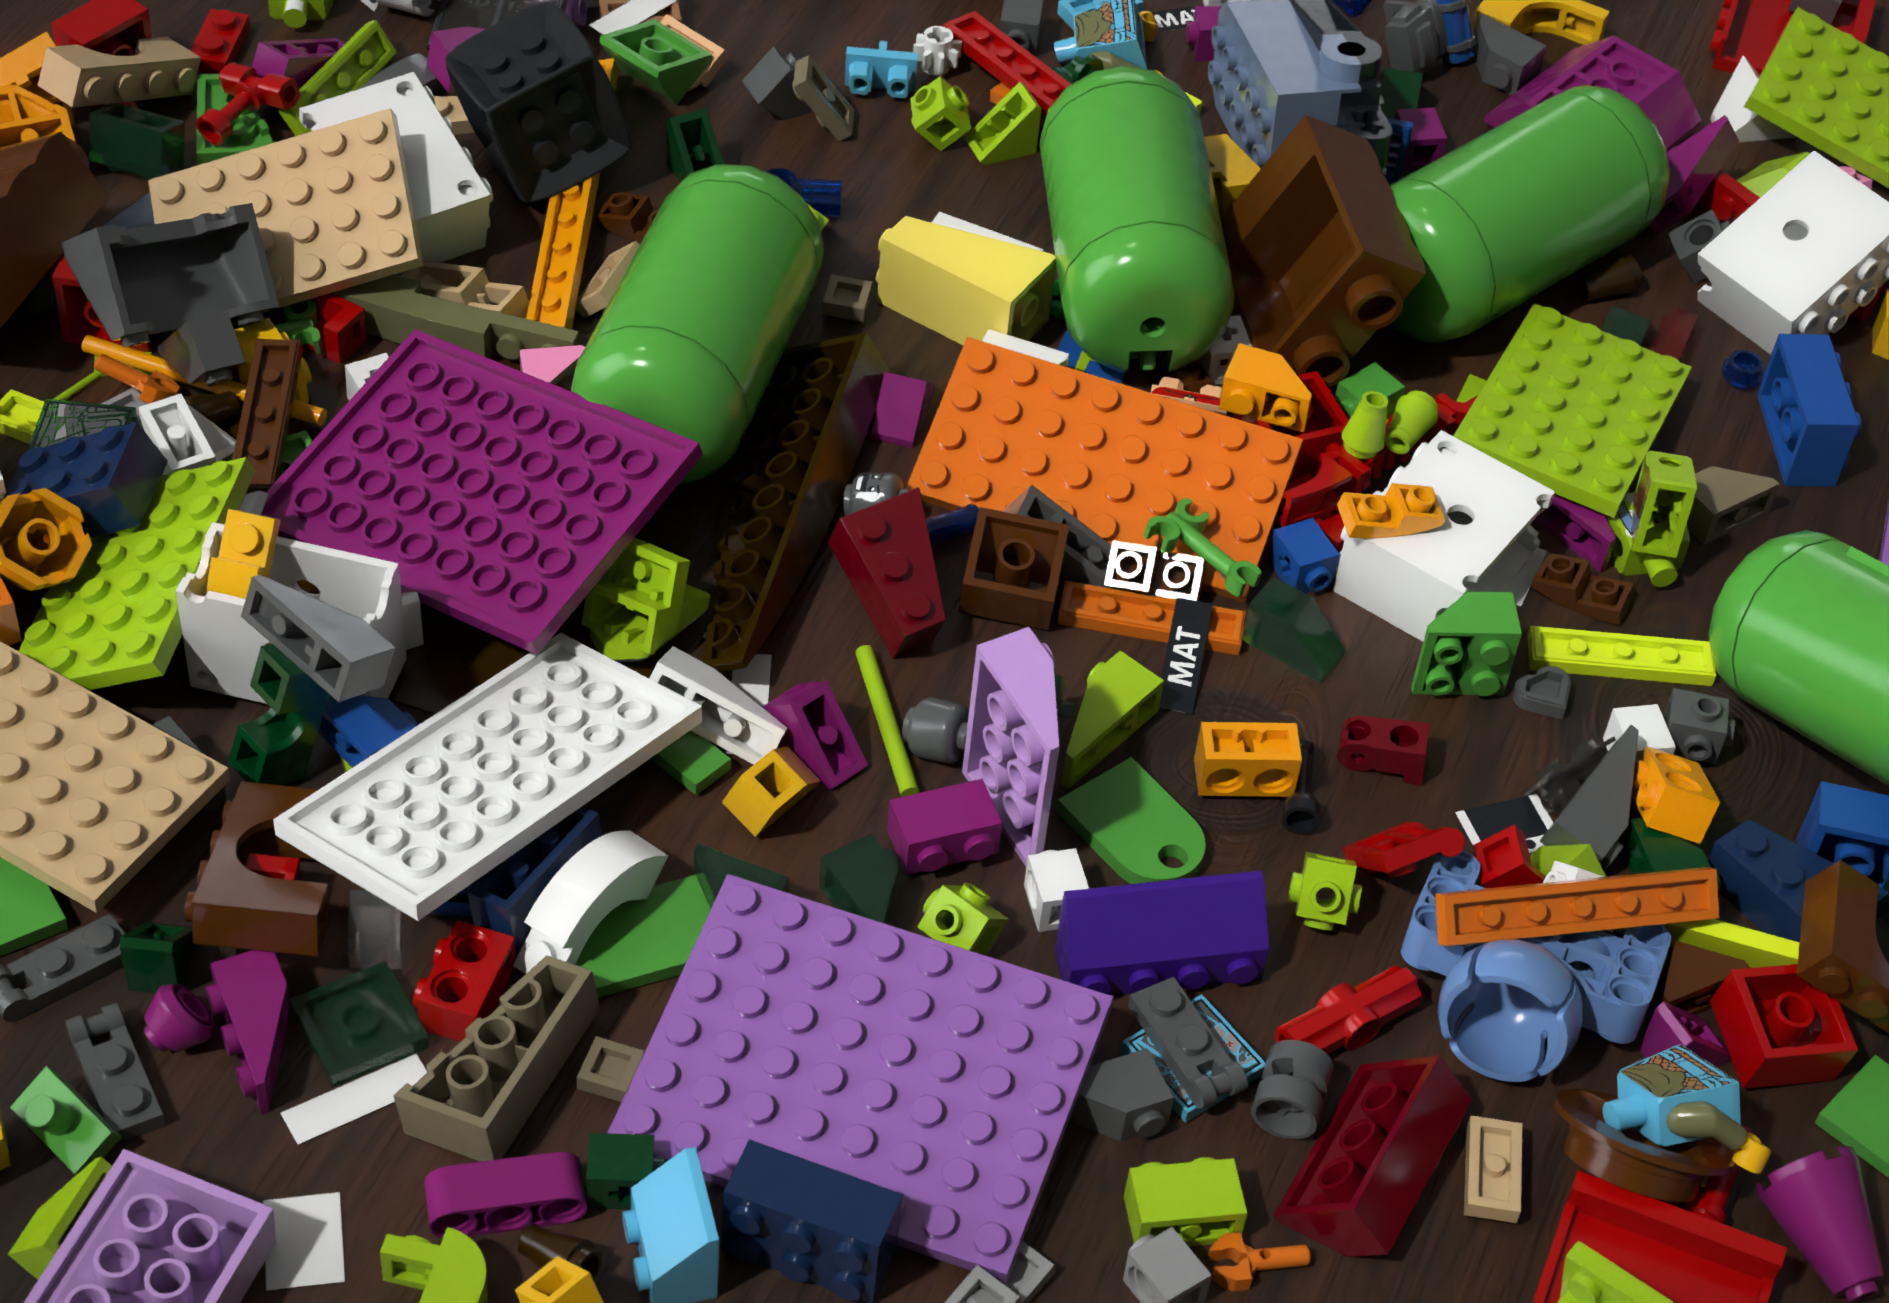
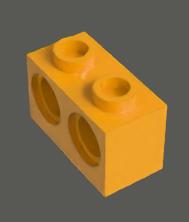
(1247, 759)
(1673, 795)

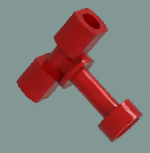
(249, 94)

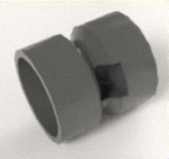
(1292, 1089)

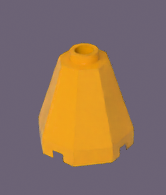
(40, 540)

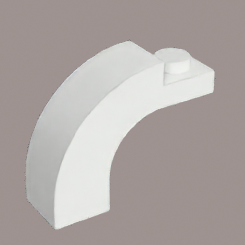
(584, 891)

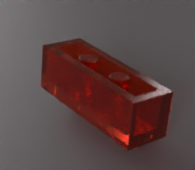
(1675, 333)

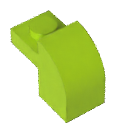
(445, 1271)

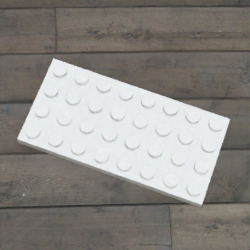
(487, 775)

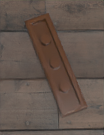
(268, 409)

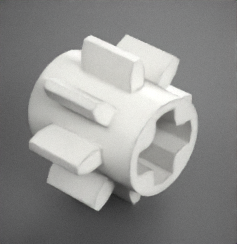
(937, 50)

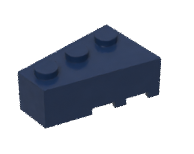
(510, 890)

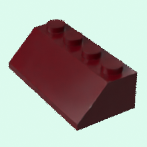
(1375, 1155)

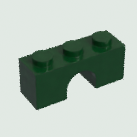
(281, 741)

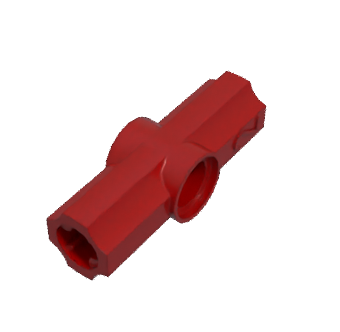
(1354, 1014)

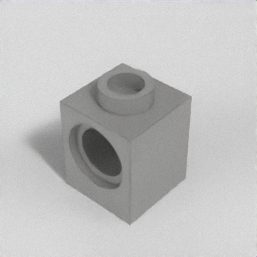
(1165, 1270)

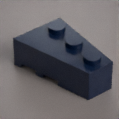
(1767, 877)

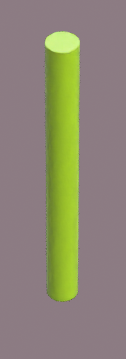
(886, 721)

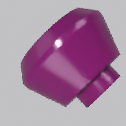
(177, 1019)

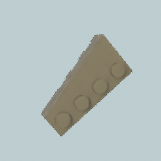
(504, 1065)

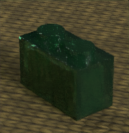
(136, 141)

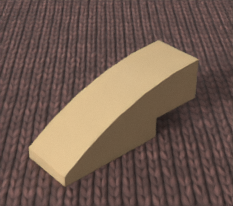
(470, 287)

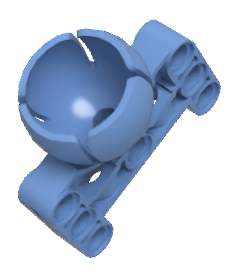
(1531, 986)

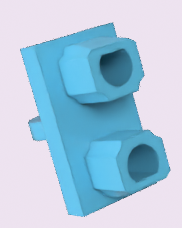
(880, 69)

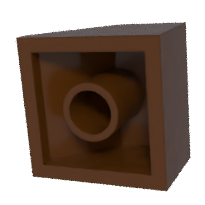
(1013, 568)

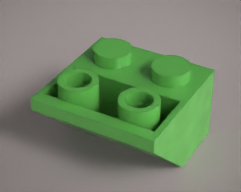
(1470, 647)

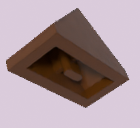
(1694, 977)

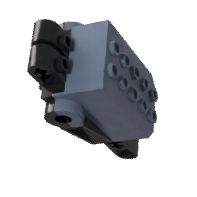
(1290, 62)

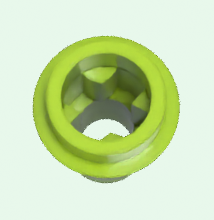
(1411, 420)
(1366, 428)

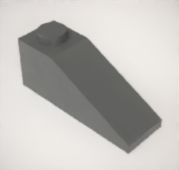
(1085, 551)
(322, 640)
(1601, 805)

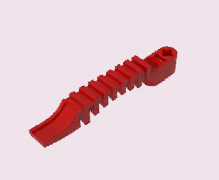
(1353, 474)

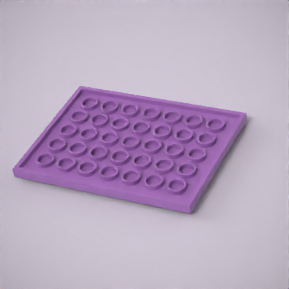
(872, 1062)

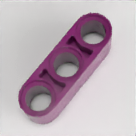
(506, 1194)

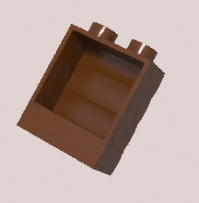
(43, 202)
(1319, 251)

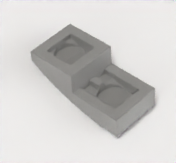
(1025, 1281)

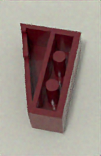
(893, 570)

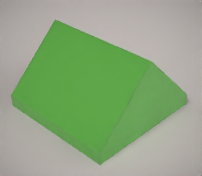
(657, 57)

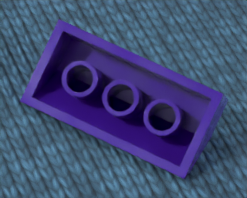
(1159, 930)

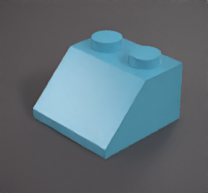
(674, 1233)

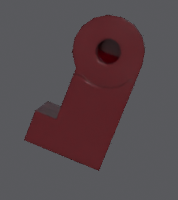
(1385, 746)

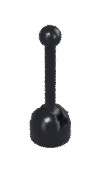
(1301, 810)

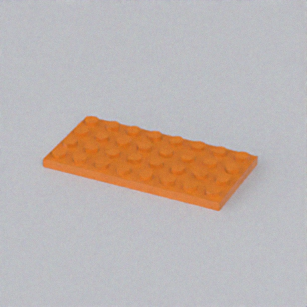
(1102, 454)

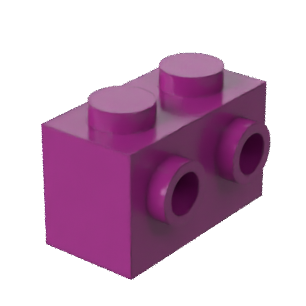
(944, 826)

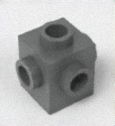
(1698, 725)

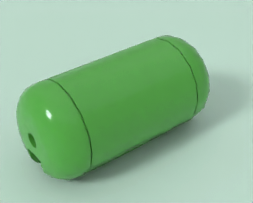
(1527, 207)
(1135, 220)
(706, 309)
(1809, 643)

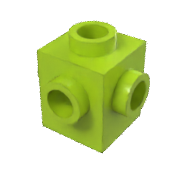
(940, 113)
(1322, 872)
(962, 918)

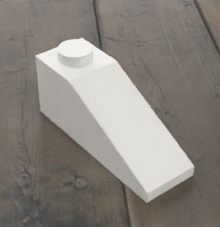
(727, 712)

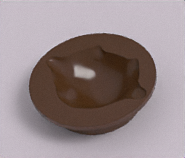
(1631, 1158)

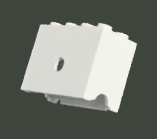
(444, 186)
(1799, 256)
(1475, 549)
(225, 647)

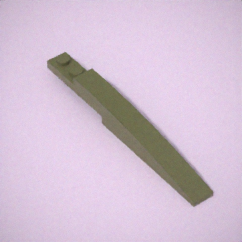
(397, 307)

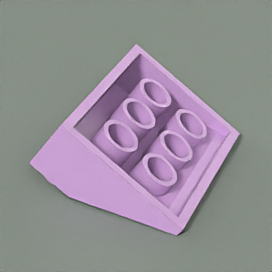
(1015, 735)
(159, 1241)

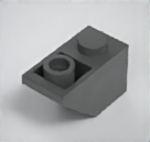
(772, 84)

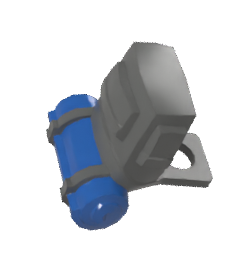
(1427, 32)

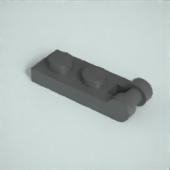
(60, 968)
(1186, 1043)
(115, 1073)

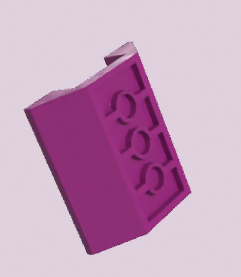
(1619, 67)

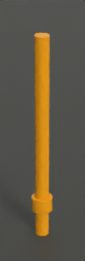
(151, 363)

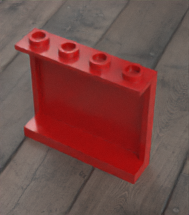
(1756, 25)
(1662, 1246)

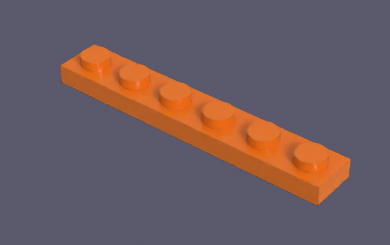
(1576, 906)

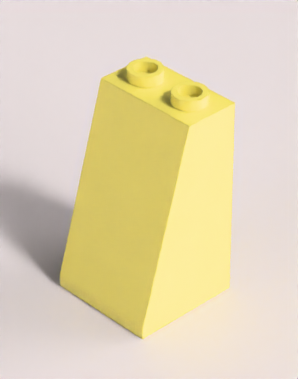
(963, 281)

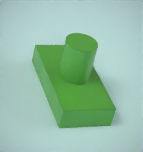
(65, 1120)

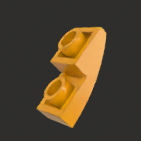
(1399, 513)

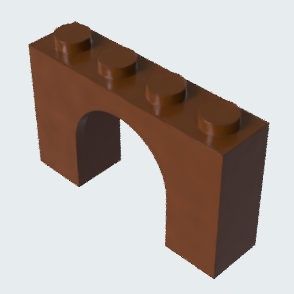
(247, 908)
(1841, 943)

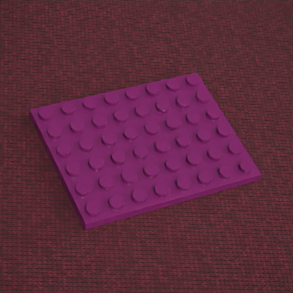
(480, 487)

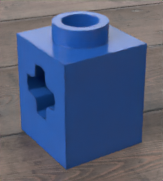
(1303, 556)

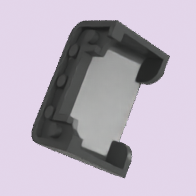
(173, 273)

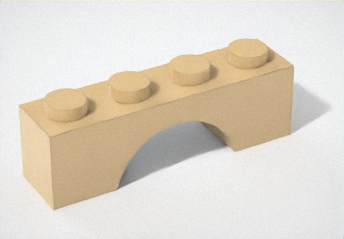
(95, 78)

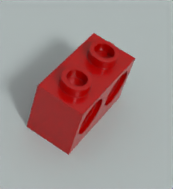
(459, 979)

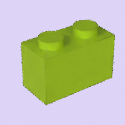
(1193, 1197)

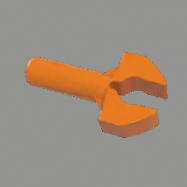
(152, 387)
(1251, 1260)

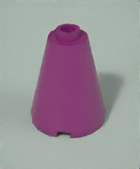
(1828, 1220)

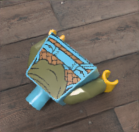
(1112, 33)
(1683, 1100)

